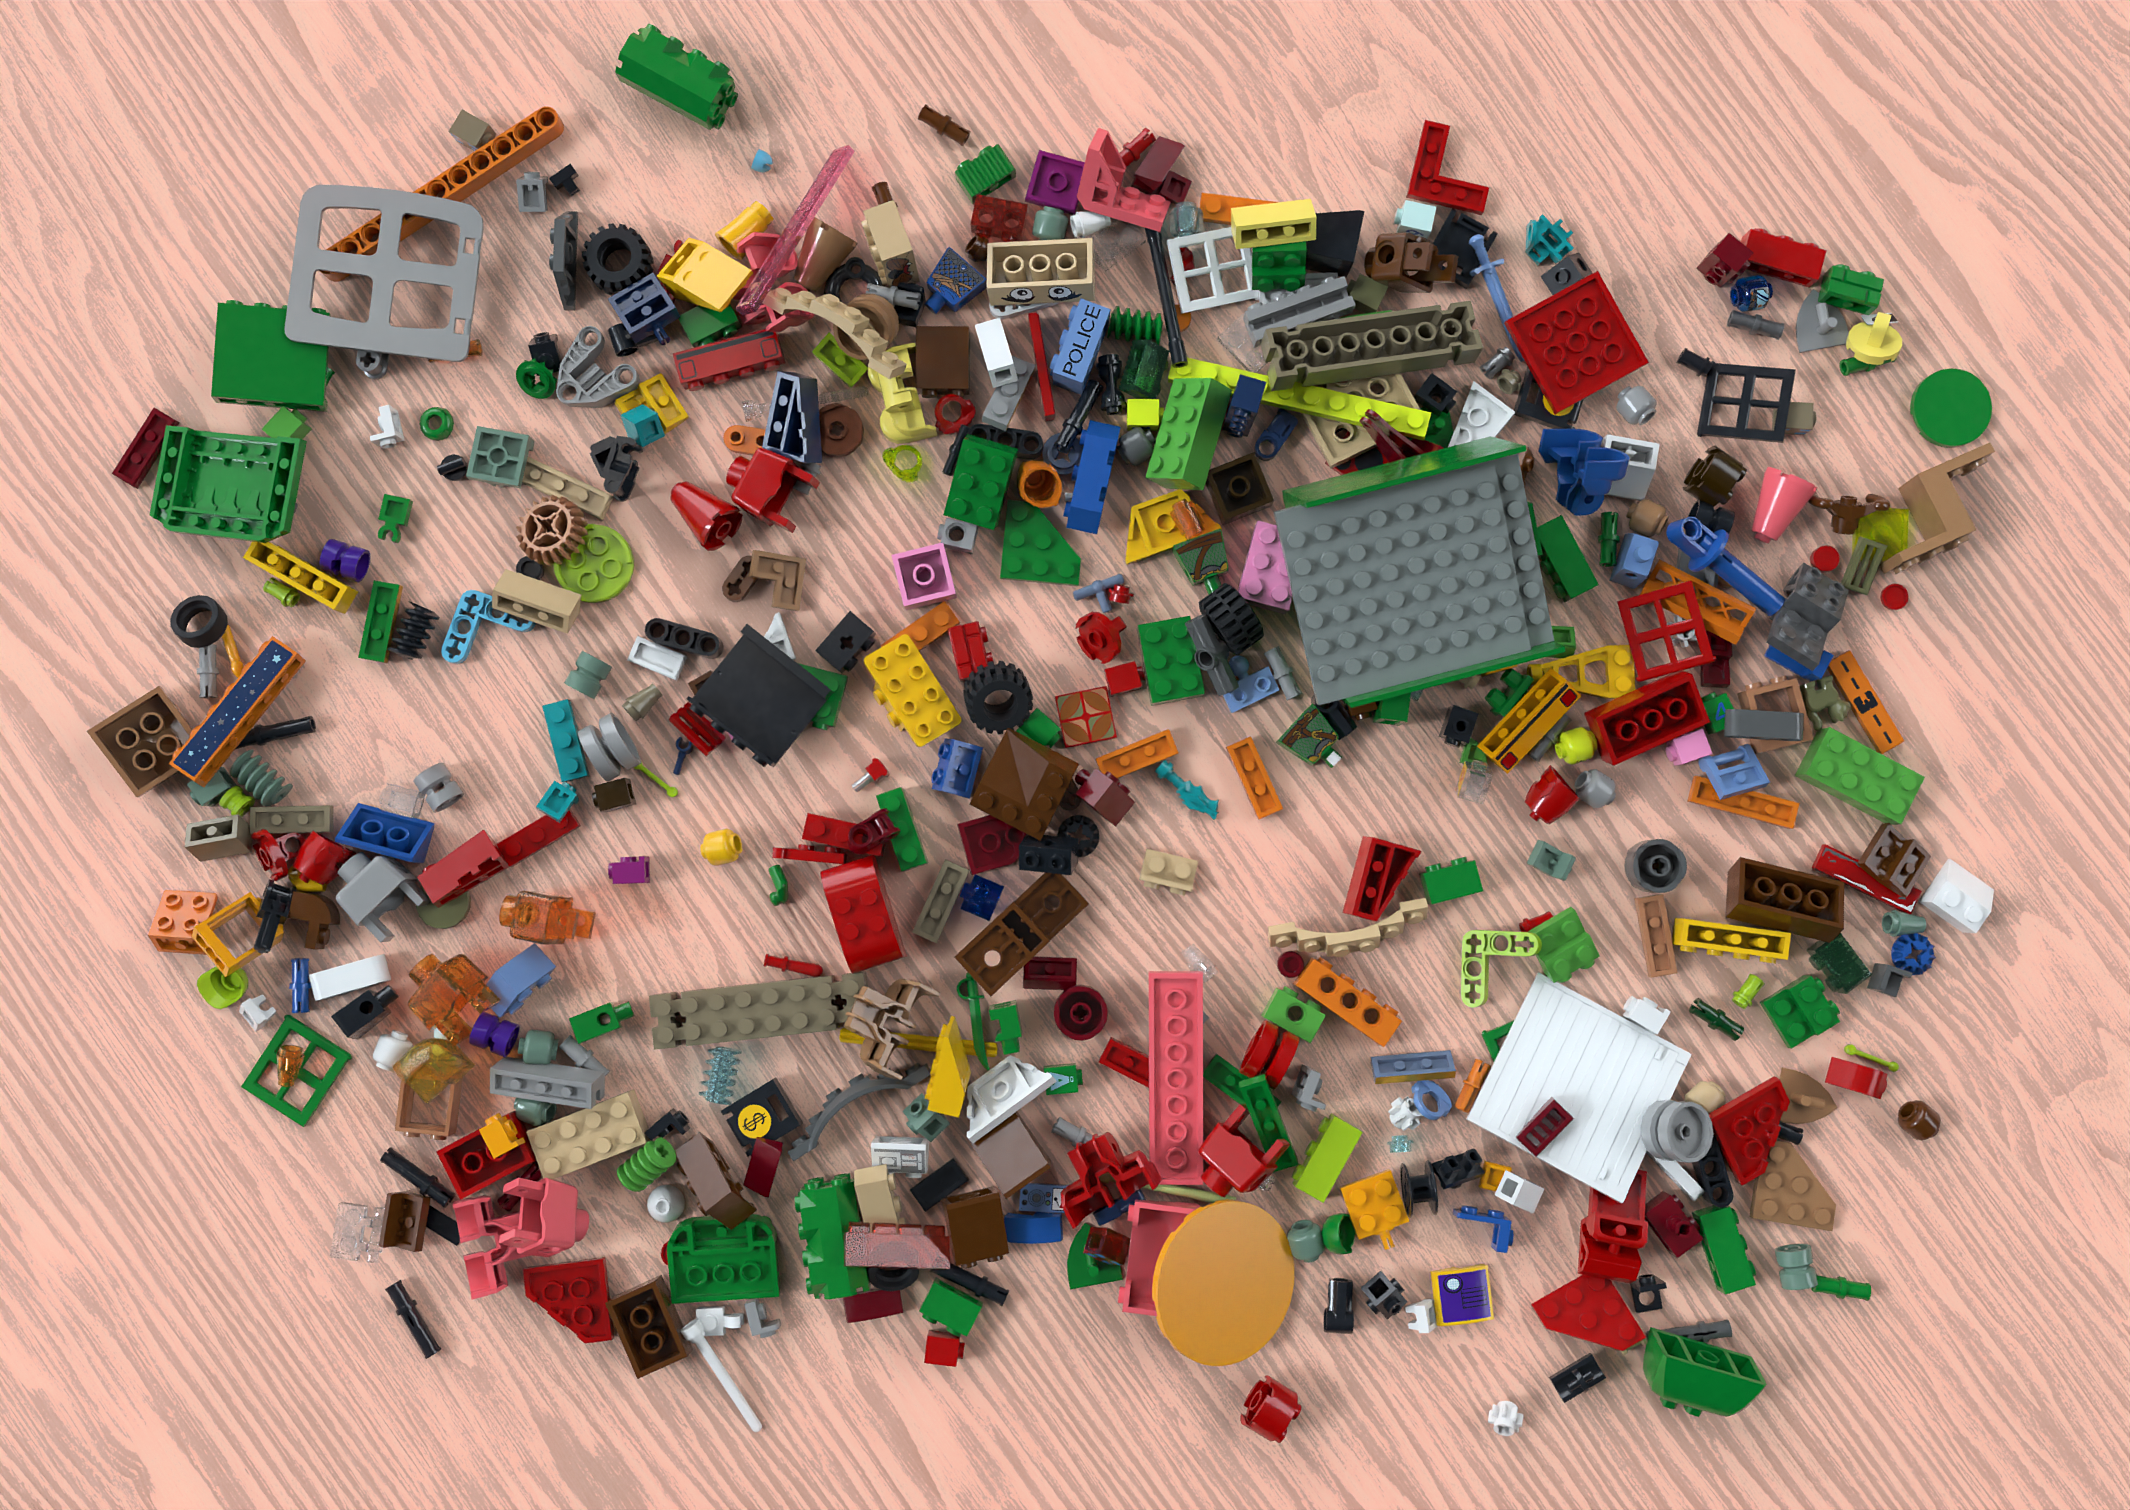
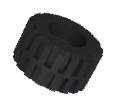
(609, 241)
(1232, 618)
(992, 679)

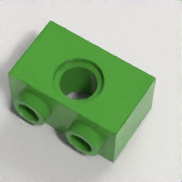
(1277, 1012)

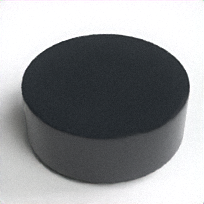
(530, 568)

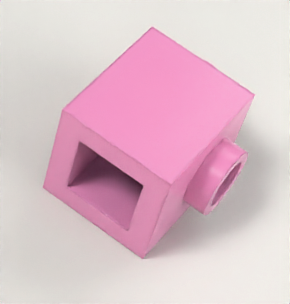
(1688, 747)

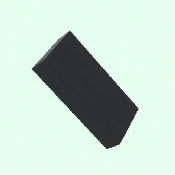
(939, 1184)

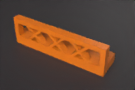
(1714, 619)

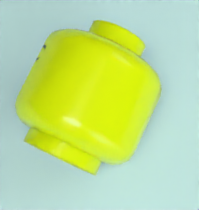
(1576, 745)

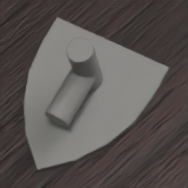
(1819, 325)

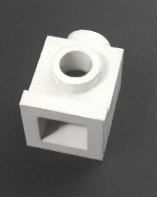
(1645, 1014)

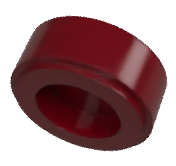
(1290, 964)

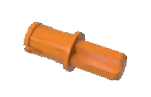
(1472, 1086)

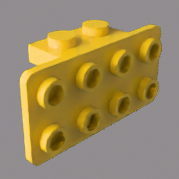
(910, 692)

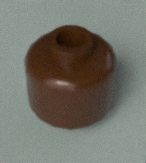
(1919, 1120)

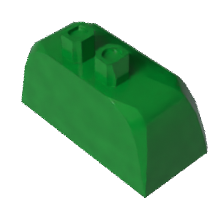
(1700, 1375)

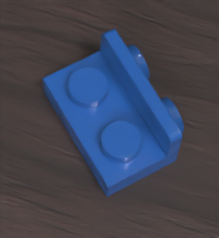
(956, 767)

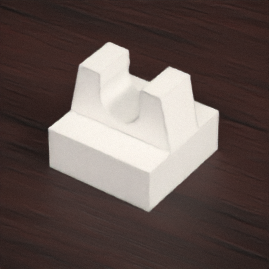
(254, 1015)
(1425, 1316)

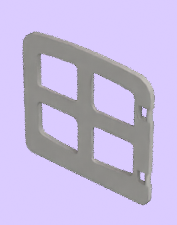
(386, 270)

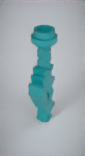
(1192, 795)

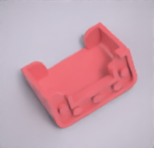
(1150, 1229)

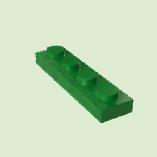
(1267, 1118)

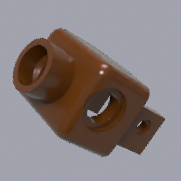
(1407, 252)

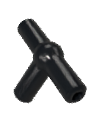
(954, 451)

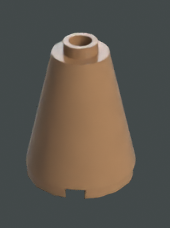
(821, 254)

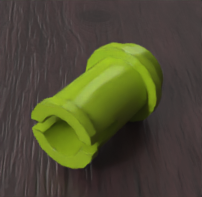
(286, 595)
(1747, 991)

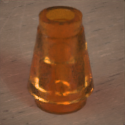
(288, 1064)

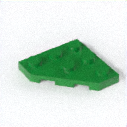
(1036, 549)

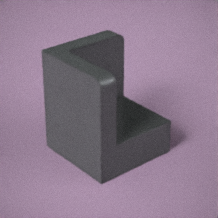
(1887, 979)

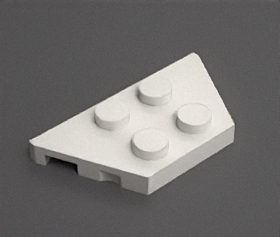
(1003, 1093)

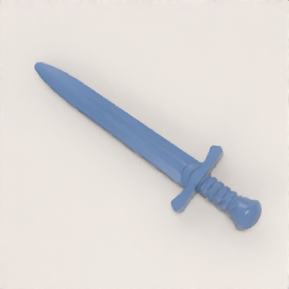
(1493, 283)

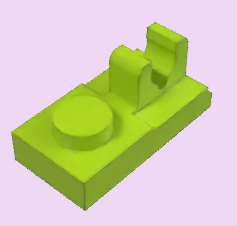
(842, 365)

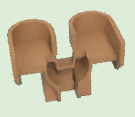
(870, 1014)

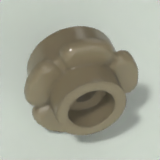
(1509, 381)

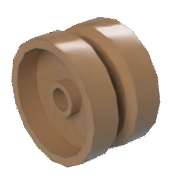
(881, 316)

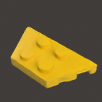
(1153, 528)

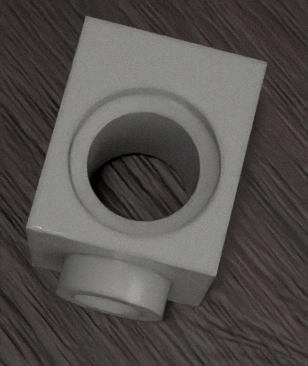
(966, 544)

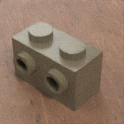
(218, 838)

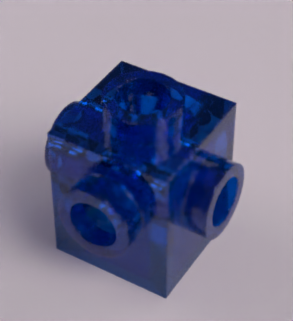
(981, 897)

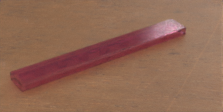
(794, 230)

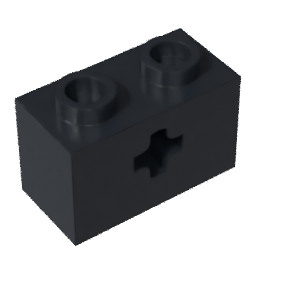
(832, 647)
(1049, 855)

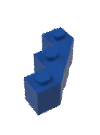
(1092, 477)

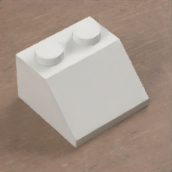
(1959, 898)

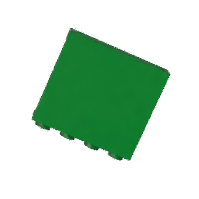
(261, 364)

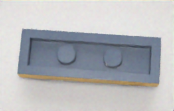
(1413, 1067)

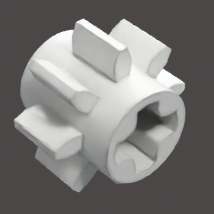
(1682, 638)
(1404, 1114)
(1505, 1418)

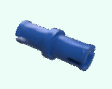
(300, 985)

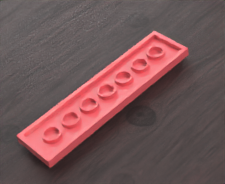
(1176, 1075)

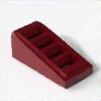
(1559, 1125)

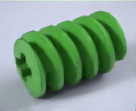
(646, 1165)

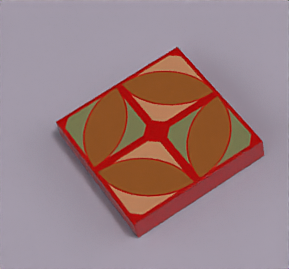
(1085, 717)

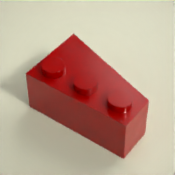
(462, 869)

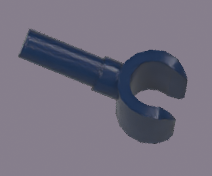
(681, 755)

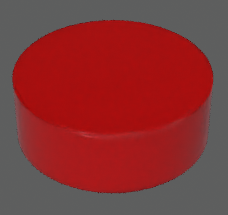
(1825, 558)

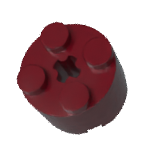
(1069, 1023)

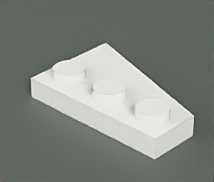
(1481, 417)

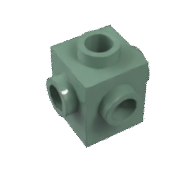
(921, 1119)

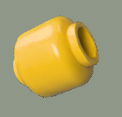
(721, 847)

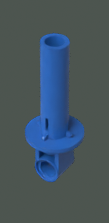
(1708, 550)

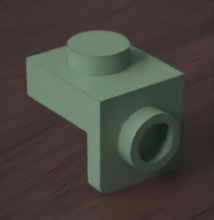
(1551, 860)

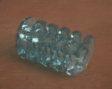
(719, 1075)

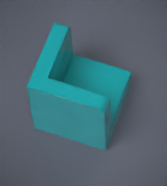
(642, 425)

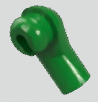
(781, 885)

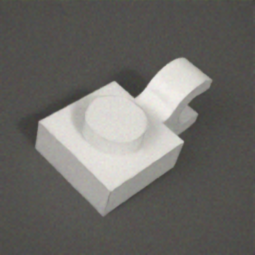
(716, 1320)

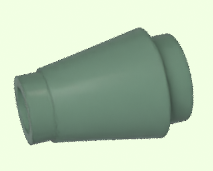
(1902, 923)

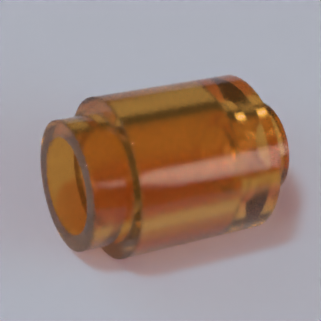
(1187, 519)

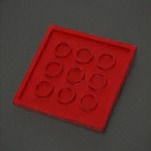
(1576, 342)

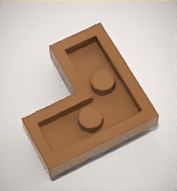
(787, 574)

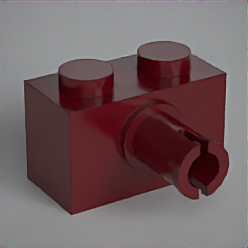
(1104, 794)
(1671, 1224)

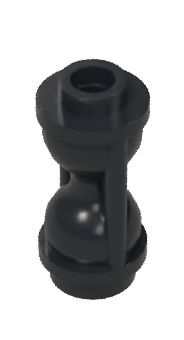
(1110, 371)

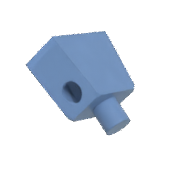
(1635, 558)

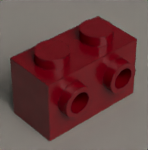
(1725, 261)

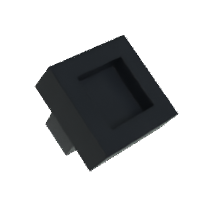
(565, 178)

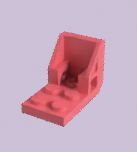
(1102, 190)

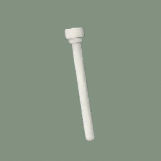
(694, 1332)

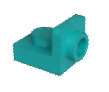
(558, 800)

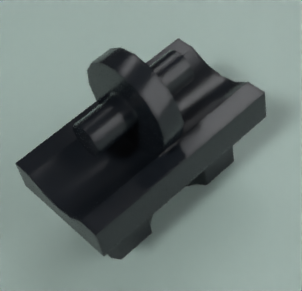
(1458, 1169)
(1577, 1377)

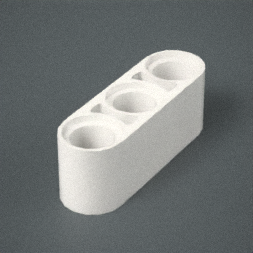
(350, 977)

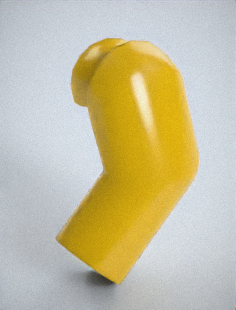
(311, 886)

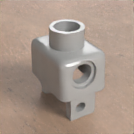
(376, 889)

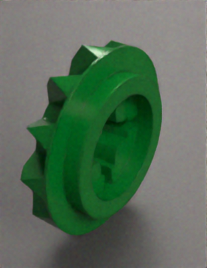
(526, 379)

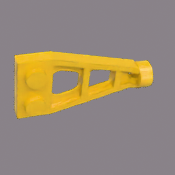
(1618, 671)

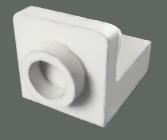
(391, 426)

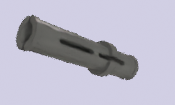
(1703, 1331)

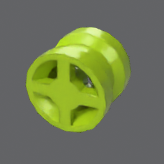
(236, 801)

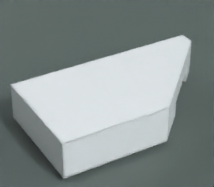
(778, 636)

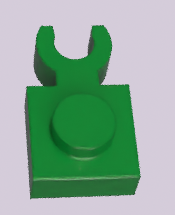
(394, 512)

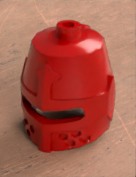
(1550, 797)
(319, 859)

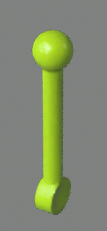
(671, 791)
(1851, 1050)

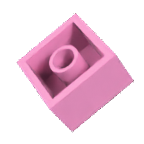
(924, 576)

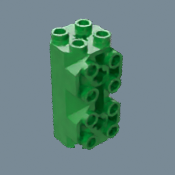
(677, 78)
(825, 1217)

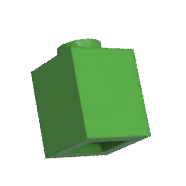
(287, 424)

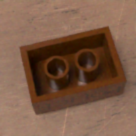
(649, 1326)

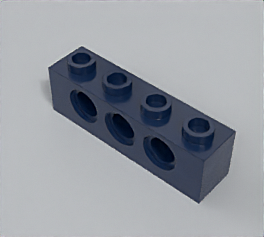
(1243, 406)

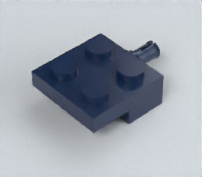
(645, 309)

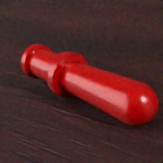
(805, 968)

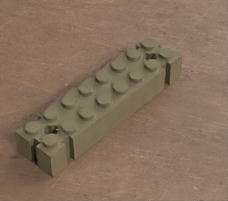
(1371, 345)
(753, 1010)

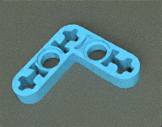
(484, 611)

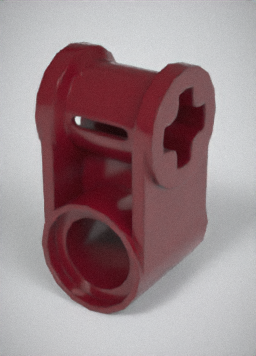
(877, 830)

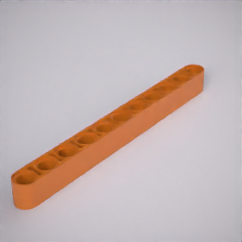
(467, 167)

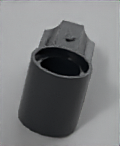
(623, 343)
(1337, 718)
(1338, 1314)

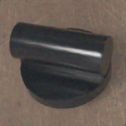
(453, 467)

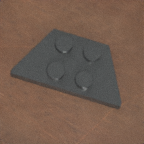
(564, 257)

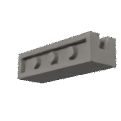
(1306, 306)
(547, 1082)

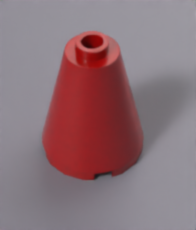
(706, 514)

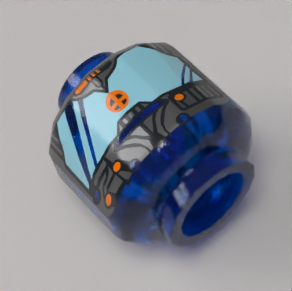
(1751, 293)

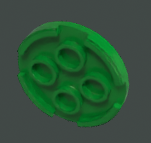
(1951, 408)

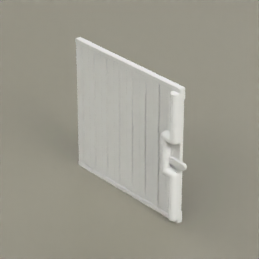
(1595, 1069)

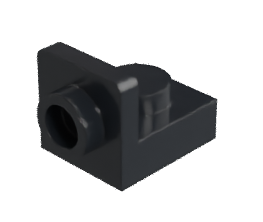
(663, 1126)

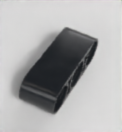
(1018, 437)
(674, 630)
(1714, 1179)

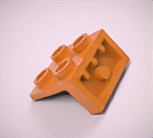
(176, 920)

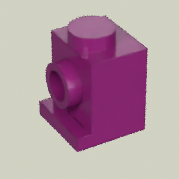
(630, 871)

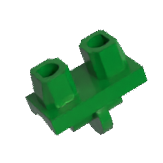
(1517, 689)

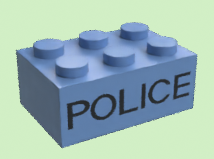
(1079, 346)

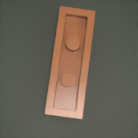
(1655, 935)

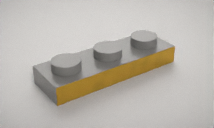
(1007, 397)

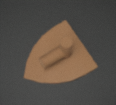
(1807, 1098)

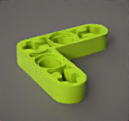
(1489, 948)

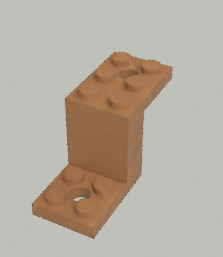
(1937, 509)

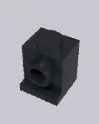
(1436, 387)

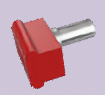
(875, 772)

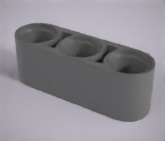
(1763, 725)

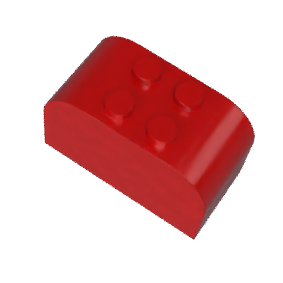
(862, 914)

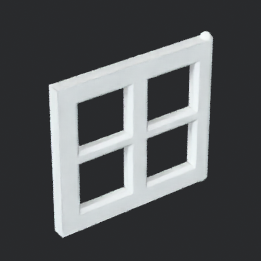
(1213, 269)

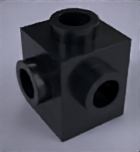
(1384, 1295)

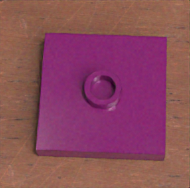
(1055, 182)

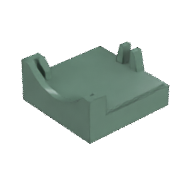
(499, 457)

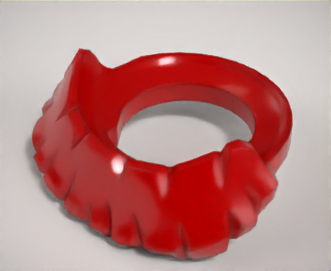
(967, 414)

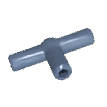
(1098, 587)

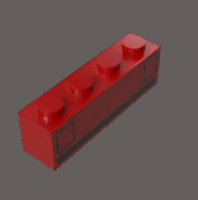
(729, 359)

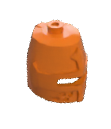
(1039, 483)

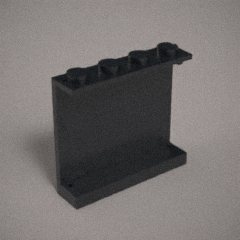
(760, 697)

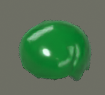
(1338, 1234)

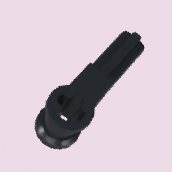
(273, 911)

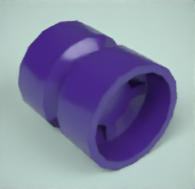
(341, 559)
(494, 1034)

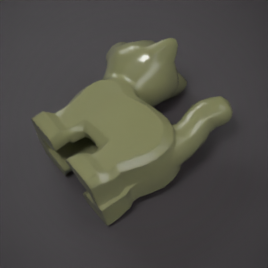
(1824, 697)

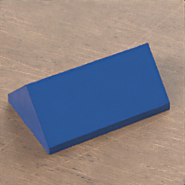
(386, 833)

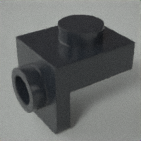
(906, 315)
(545, 349)

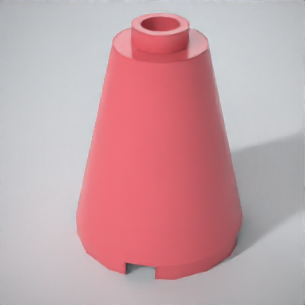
(1779, 503)

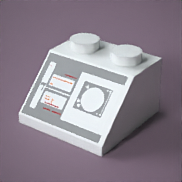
(901, 1154)

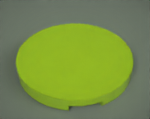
(600, 567)

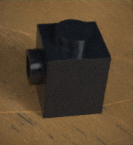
(1458, 726)

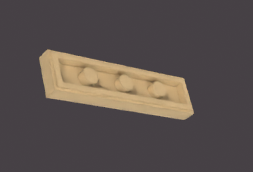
(560, 484)

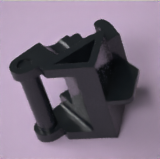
(616, 464)

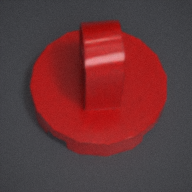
(1100, 636)
(273, 853)

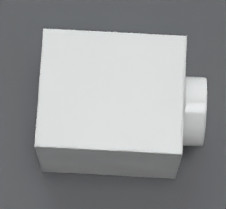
(1519, 1191)

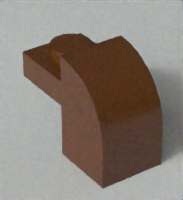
(319, 912)

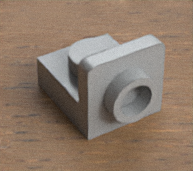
(532, 192)
(756, 1314)

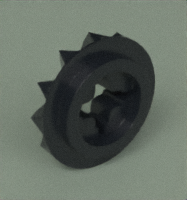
(1089, 829)

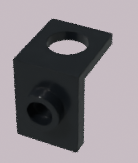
(1566, 273)
(1647, 1283)

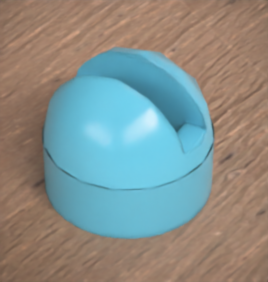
(761, 160)

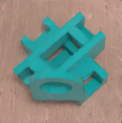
(1544, 244)

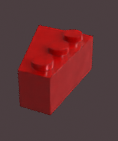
(1376, 876)

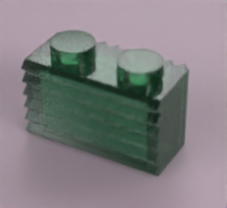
(1144, 369)
(1839, 964)

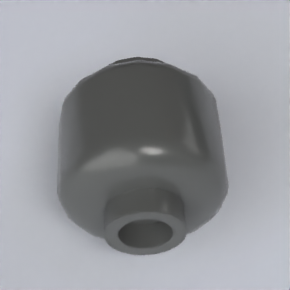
(1136, 446)

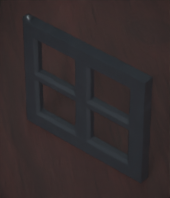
(1745, 403)

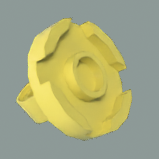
(1875, 341)

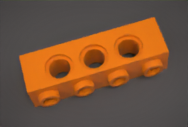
(1378, 1031)

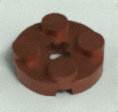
(851, 435)

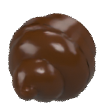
(977, 248)

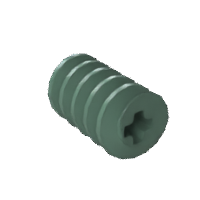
(258, 780)

